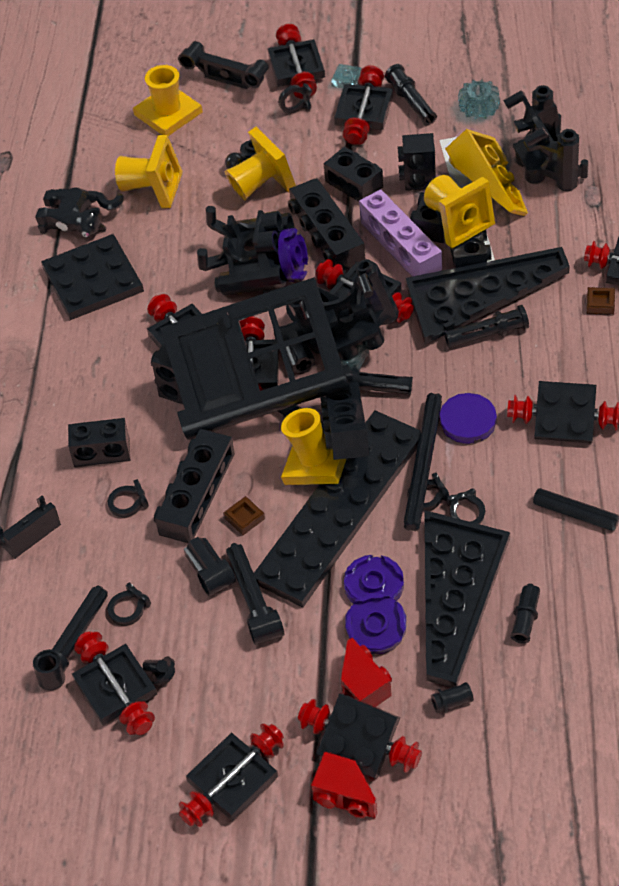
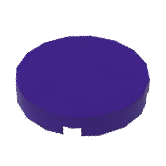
(292, 254)
(468, 418)
(373, 575)
(376, 622)

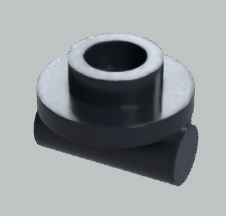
(161, 670)

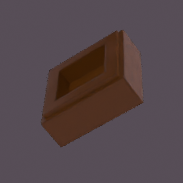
(600, 300)
(244, 515)

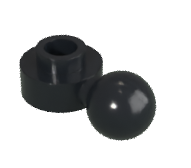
(246, 151)

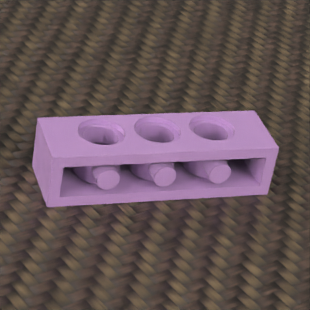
(399, 235)

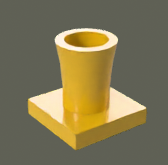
(167, 106)
(263, 165)
(159, 171)
(462, 210)
(308, 459)

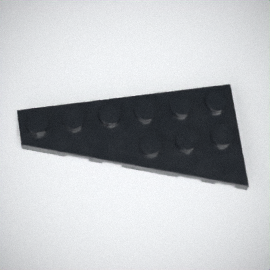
(466, 293)
(459, 578)

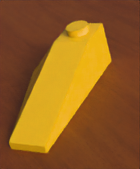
(481, 156)

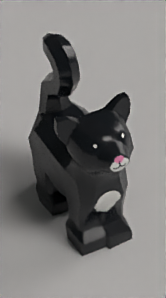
(74, 210)

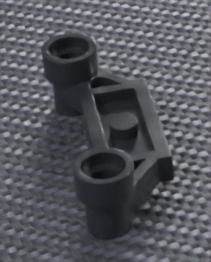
(223, 69)

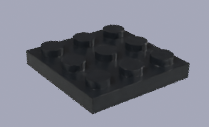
(92, 276)

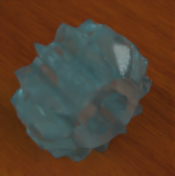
(479, 99)

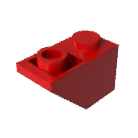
(362, 676)
(343, 786)

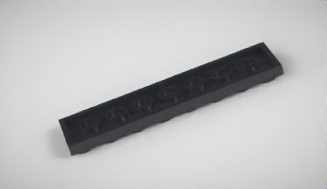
(336, 513)

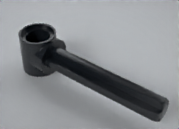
(262, 621)
(56, 658)

